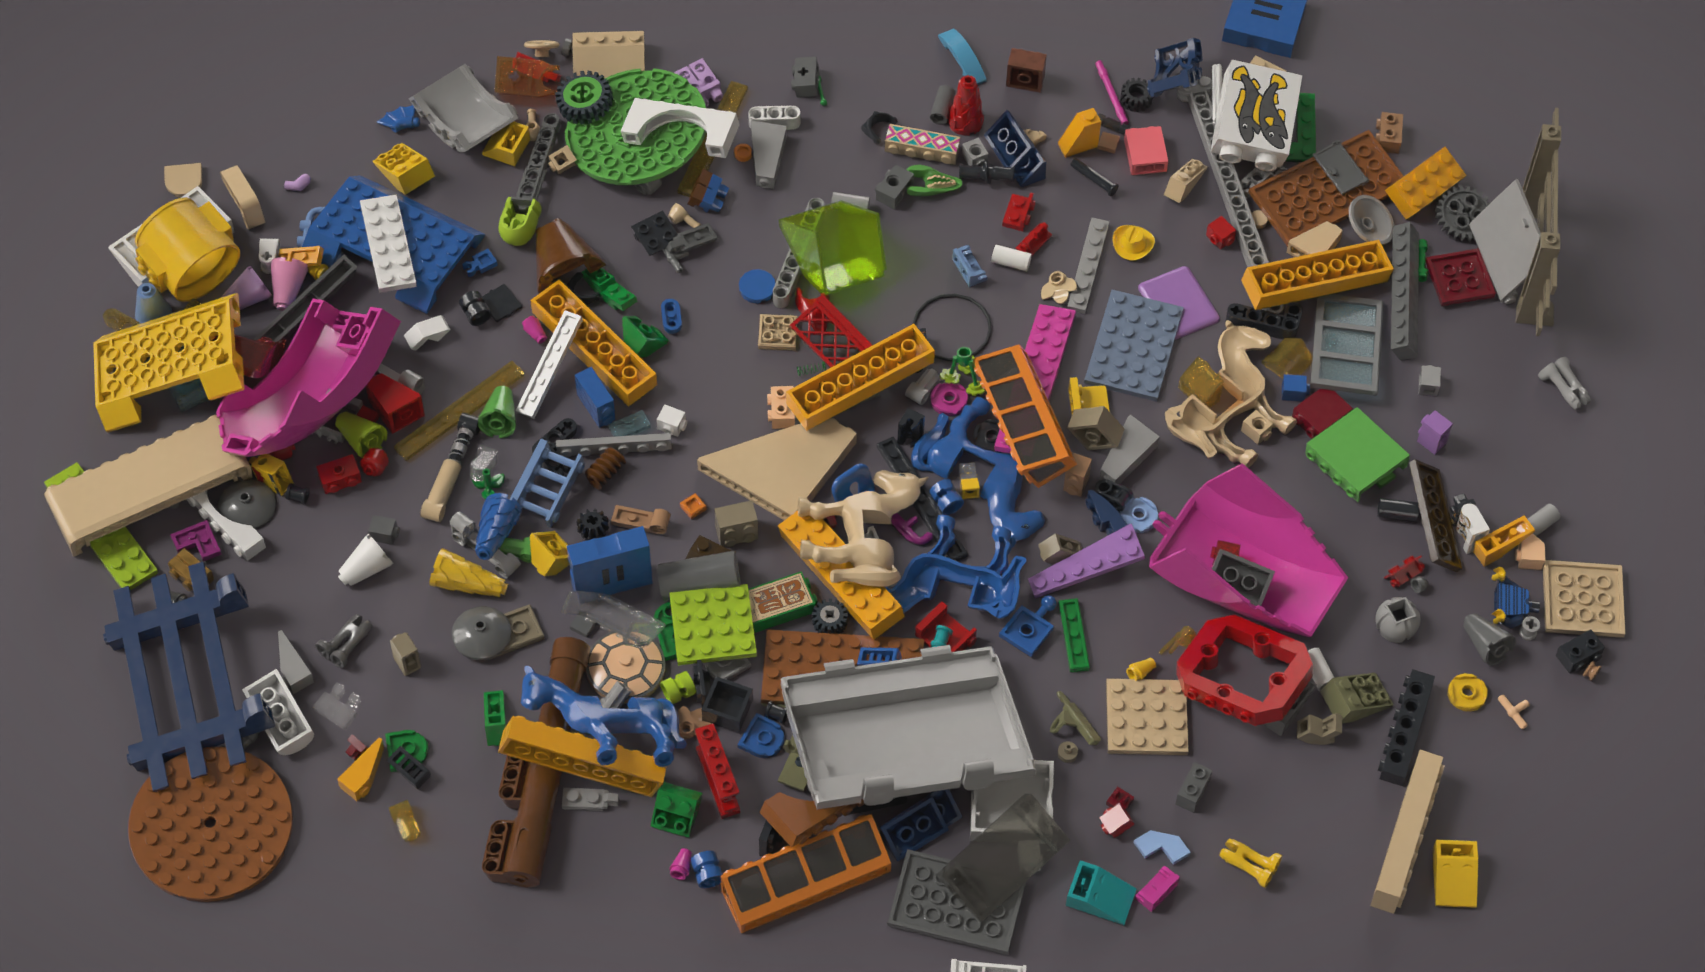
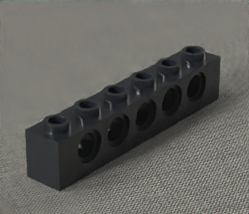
(1422, 684)

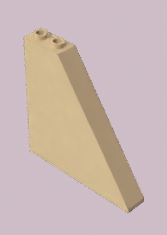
(782, 465)

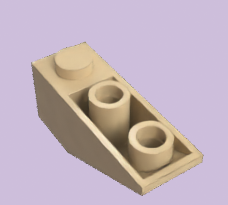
(1184, 180)

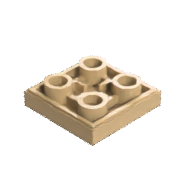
(776, 333)

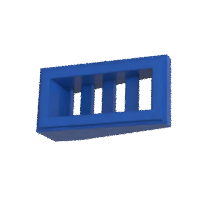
(889, 653)

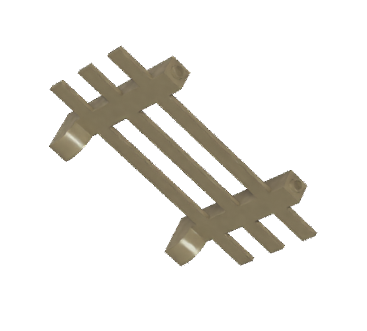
(1542, 196)

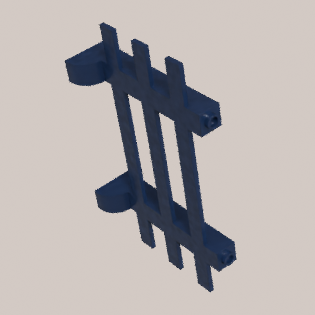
(166, 621)

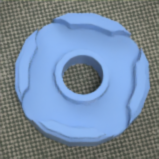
(1142, 505)

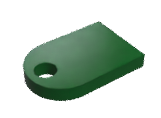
(666, 637)

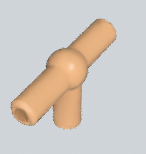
(1513, 711)

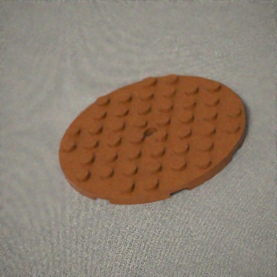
(218, 861)

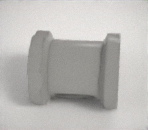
(1534, 625)

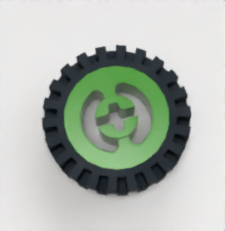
(571, 97)

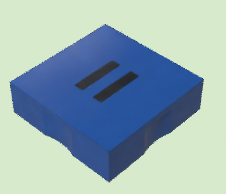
(1265, 24)
(611, 562)

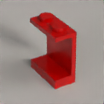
(958, 640)

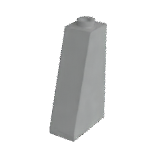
(767, 147)
(1132, 450)

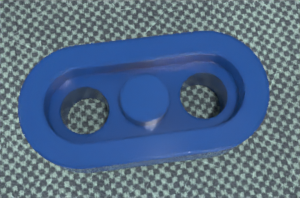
(671, 317)

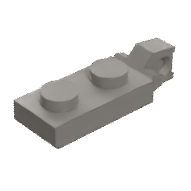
(588, 799)

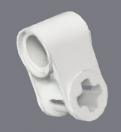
(267, 251)

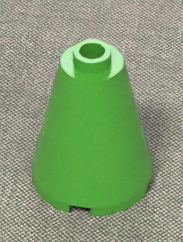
(498, 414)

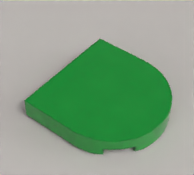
(411, 741)

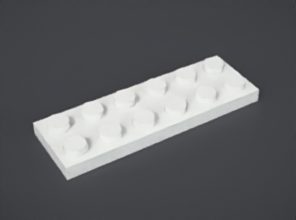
(388, 243)

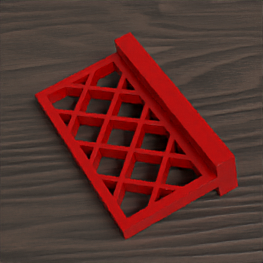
(839, 321)

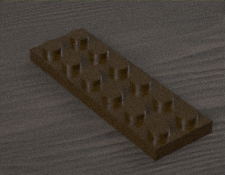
(1435, 515)

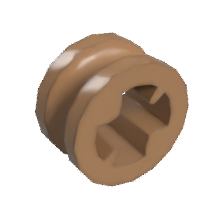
(1591, 671)

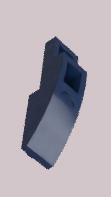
(1104, 514)

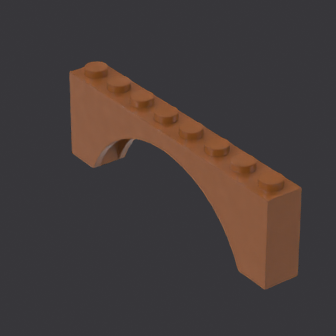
(800, 818)

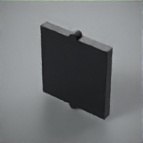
(501, 302)

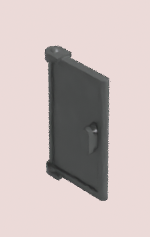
(1337, 161)

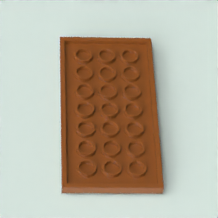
(1307, 197)
(806, 652)

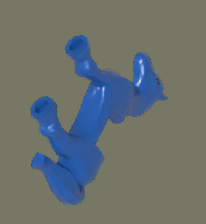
(1001, 485)
(989, 591)
(589, 717)

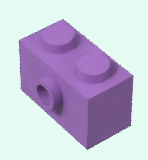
(1434, 432)

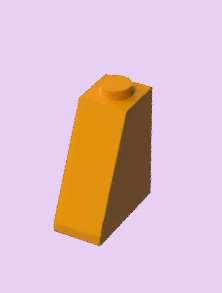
(1081, 133)

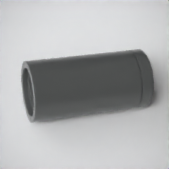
(942, 104)

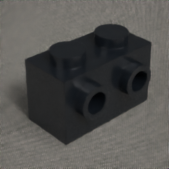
(1580, 651)

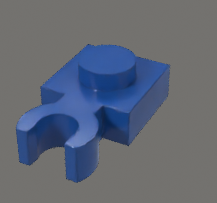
(482, 261)

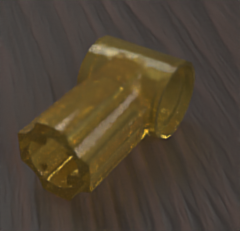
(404, 818)

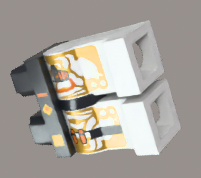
(1468, 521)

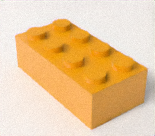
(1425, 183)

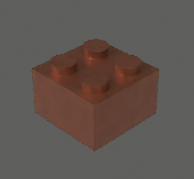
(1026, 70)

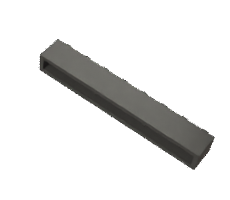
(323, 289)
(1405, 291)

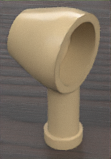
(533, 126)
(679, 214)

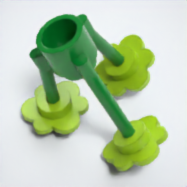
(966, 364)

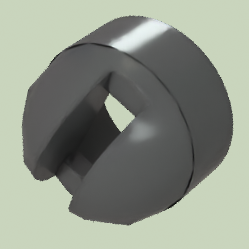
(1419, 584)

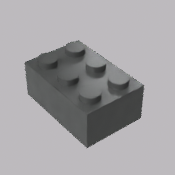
(1243, 575)

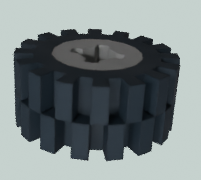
(832, 624)

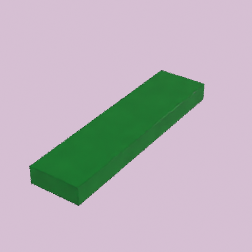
(1074, 635)

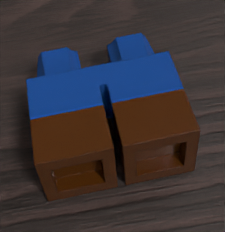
(705, 191)

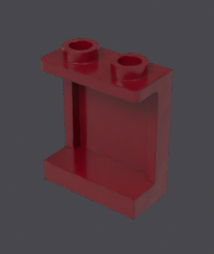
(1320, 411)

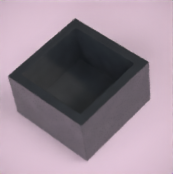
(727, 704)

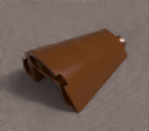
(560, 251)

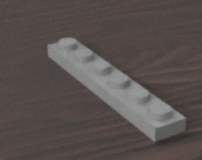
(1088, 265)
(622, 444)

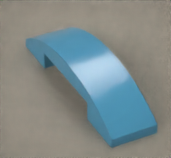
(963, 54)

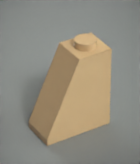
(1316, 240)

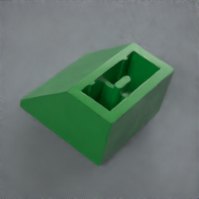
(676, 809)

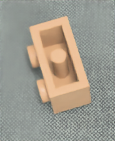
(780, 412)

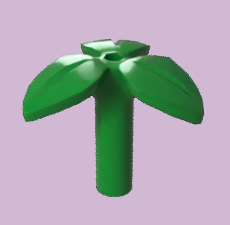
(489, 483)

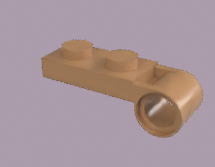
(632, 518)

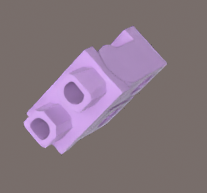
(703, 80)

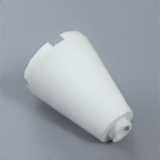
(364, 562)

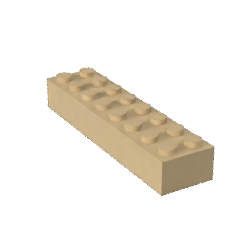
(1408, 832)

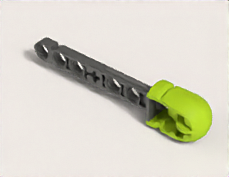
(520, 228)

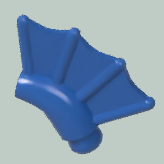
(400, 119)

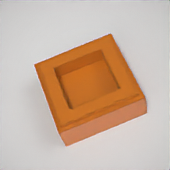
(693, 506)

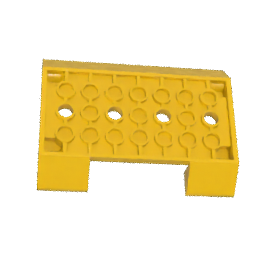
(161, 339)

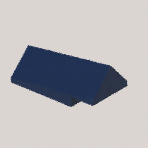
(1016, 150)
(920, 823)

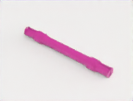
(1119, 110)

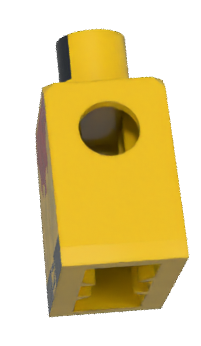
(271, 472)

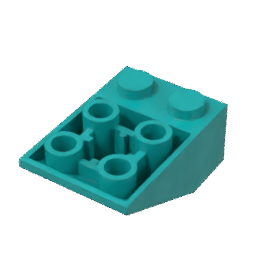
(1100, 893)

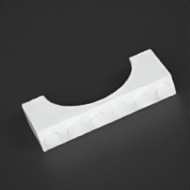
(648, 115)

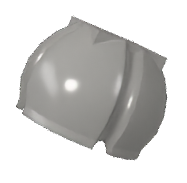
(1397, 630)

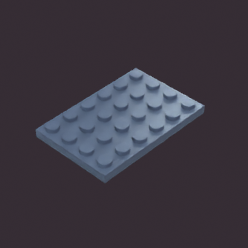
(1134, 345)

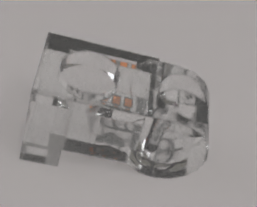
(486, 459)

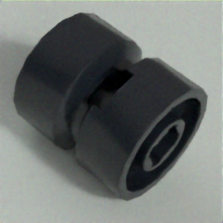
(475, 308)

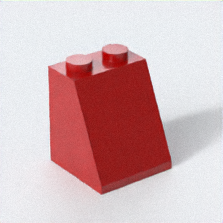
(394, 402)

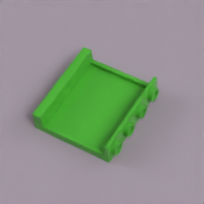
(1356, 453)

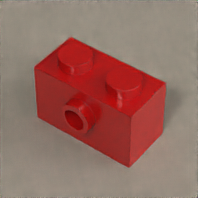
(339, 474)

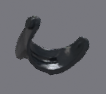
(875, 118)
(585, 299)

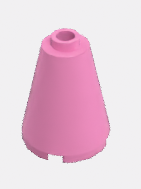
(286, 280)

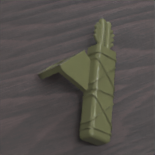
(1073, 717)

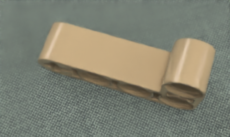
(243, 196)

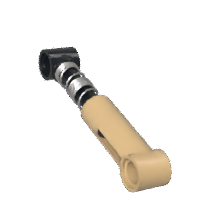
(435, 505)

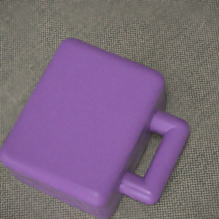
(1182, 289)

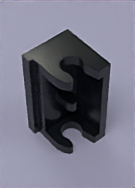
(911, 427)

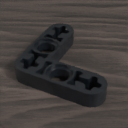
(557, 431)

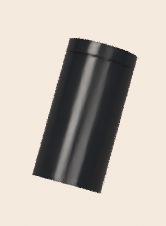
(1397, 509)

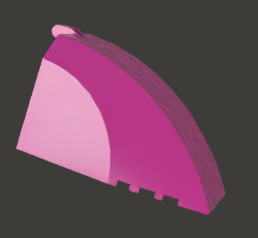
(1271, 533)

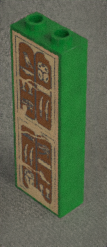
(781, 601)

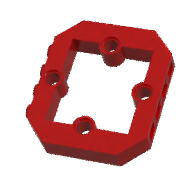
(1283, 687)

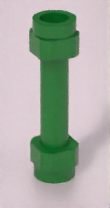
(1423, 272)

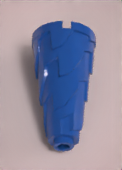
(496, 523)

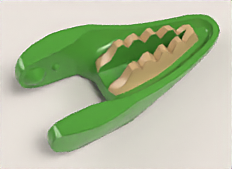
(934, 181)

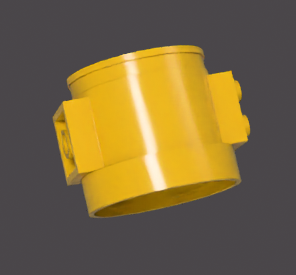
(186, 249)

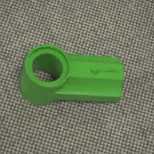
(518, 548)

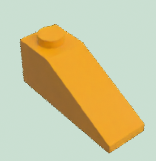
(1502, 540)
(360, 775)

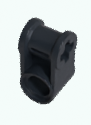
(1114, 493)

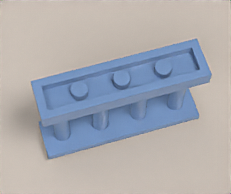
(534, 469)

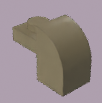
(1319, 731)

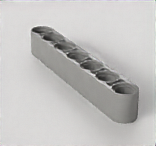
(788, 273)

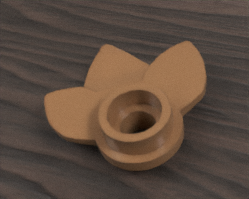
(691, 721)

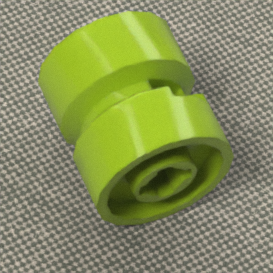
(679, 687)

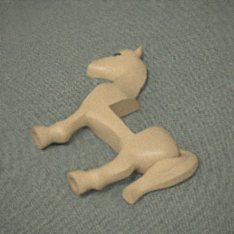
(1244, 382)
(870, 556)

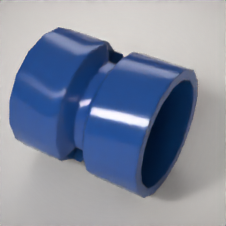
(946, 496)
(707, 869)

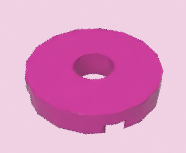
(952, 407)

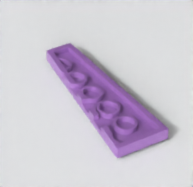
(1097, 559)

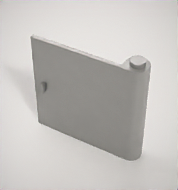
(1507, 240)

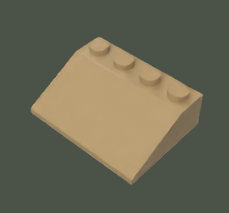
(608, 52)

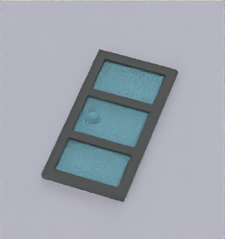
(1347, 344)

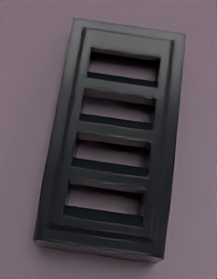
(421, 779)

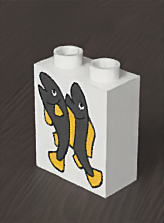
(1256, 115)

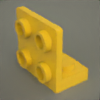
(1086, 397)

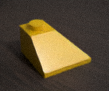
(548, 553)

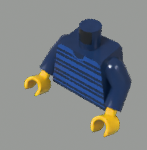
(1511, 601)

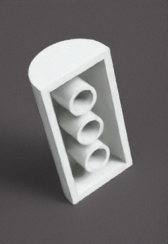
(291, 729)

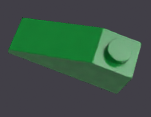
(494, 716)

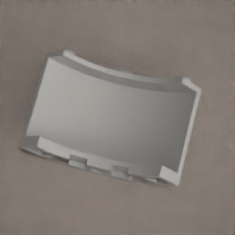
(462, 109)

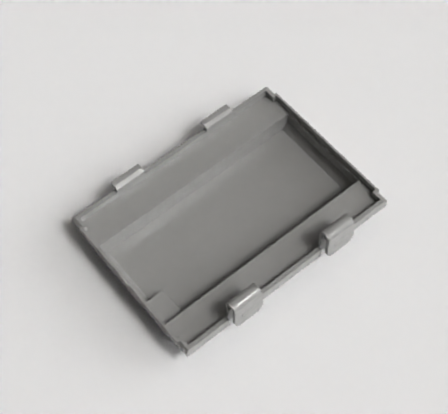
(906, 726)

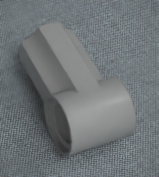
(920, 390)
(616, 696)

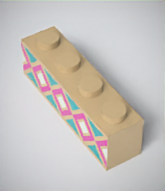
(922, 144)

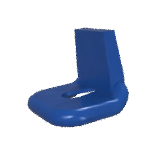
(858, 473)

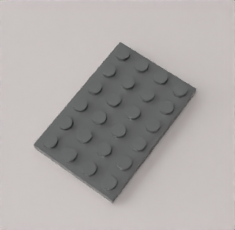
(930, 909)

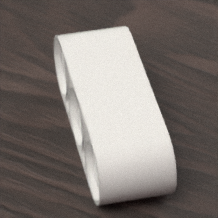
(776, 115)

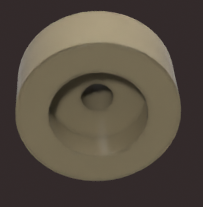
(1067, 752)

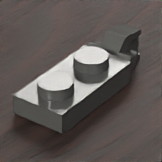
(692, 238)

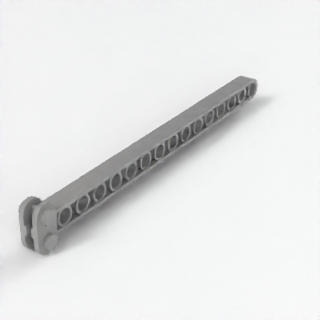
(1200, 94)

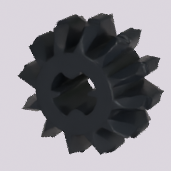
(592, 524)

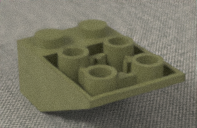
(1356, 696)

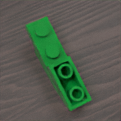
(610, 290)

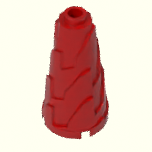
(966, 111)

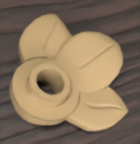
(1060, 289)

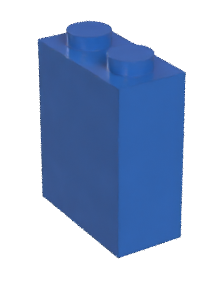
(595, 397)

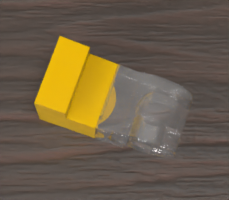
(968, 480)

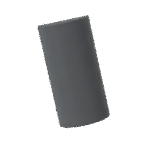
(697, 573)

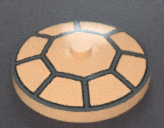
(633, 666)

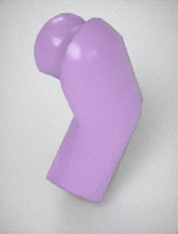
(299, 184)

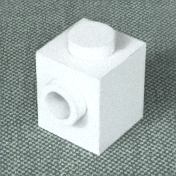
(671, 420)

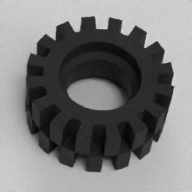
(1133, 102)

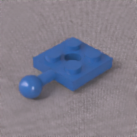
(1027, 619)

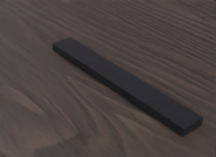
(925, 503)

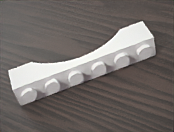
(244, 538)

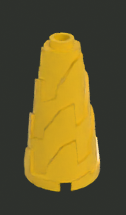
(456, 573)

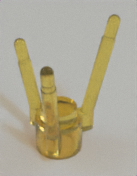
(1183, 638)

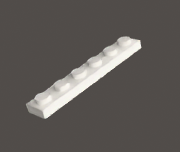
(549, 364)

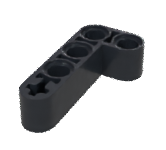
(1241, 316)

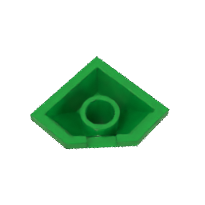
(641, 337)

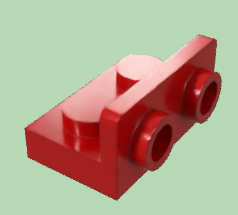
(1018, 212)

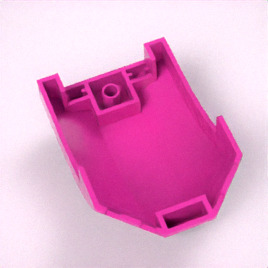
(291, 402)

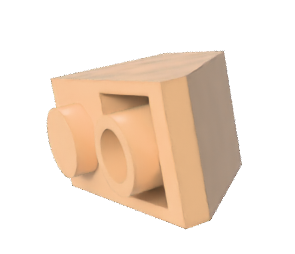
(1530, 553)

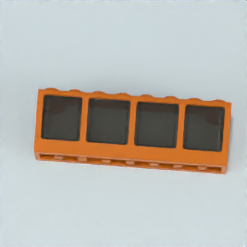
(1024, 414)
(805, 873)

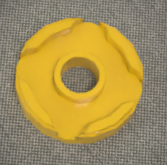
(1465, 702)

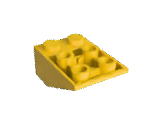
(404, 168)
(1455, 873)

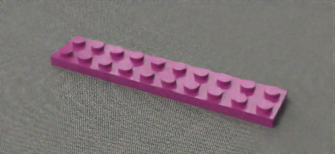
(1046, 350)

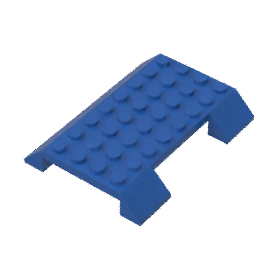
(432, 238)

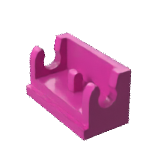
(1158, 888)

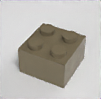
(1096, 428)
(736, 523)

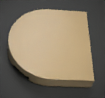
(183, 178)

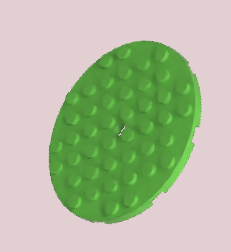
(600, 144)

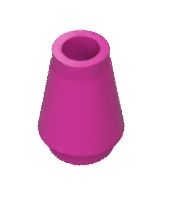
(533, 327)
(681, 865)

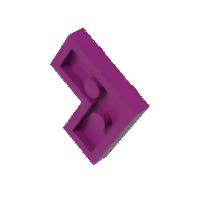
(200, 536)

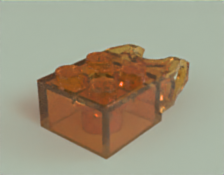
(530, 77)

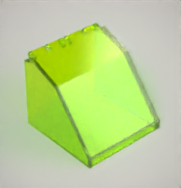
(836, 245)

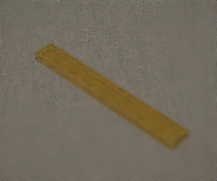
(730, 102)
(450, 416)

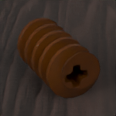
(603, 467)

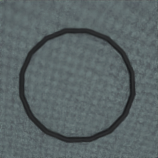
(963, 297)

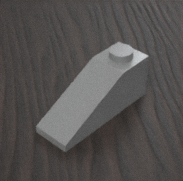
(292, 667)

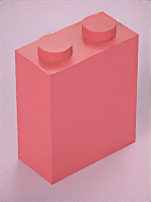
(1146, 150)

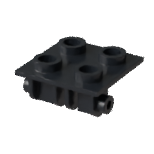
(654, 232)

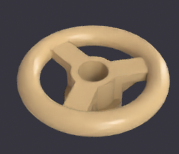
(541, 47)

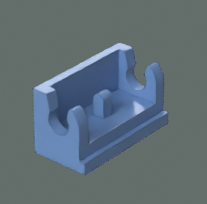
(968, 266)

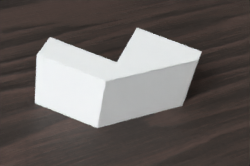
(430, 329)

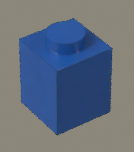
(1295, 387)

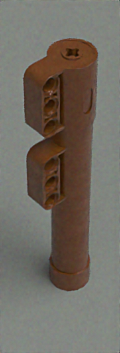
(534, 789)

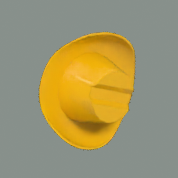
(1132, 242)

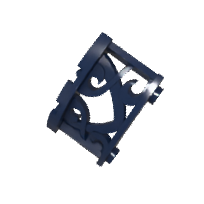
(1189, 74)

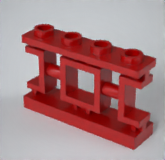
(717, 771)

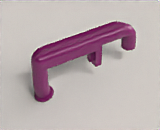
(905, 530)

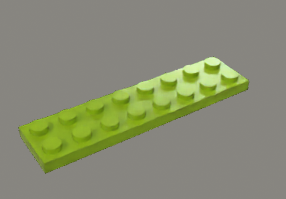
(117, 549)

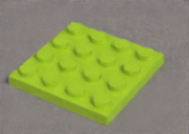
(712, 624)

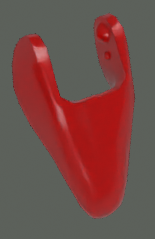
(804, 303)

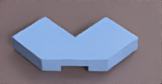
(1170, 844)

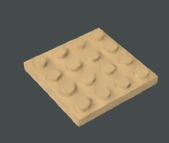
(1583, 598)
(1146, 717)

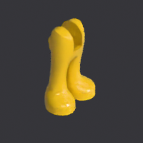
(1244, 852)

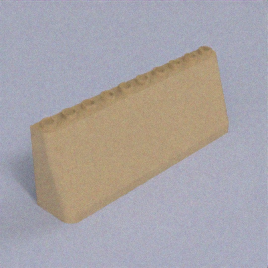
(143, 483)

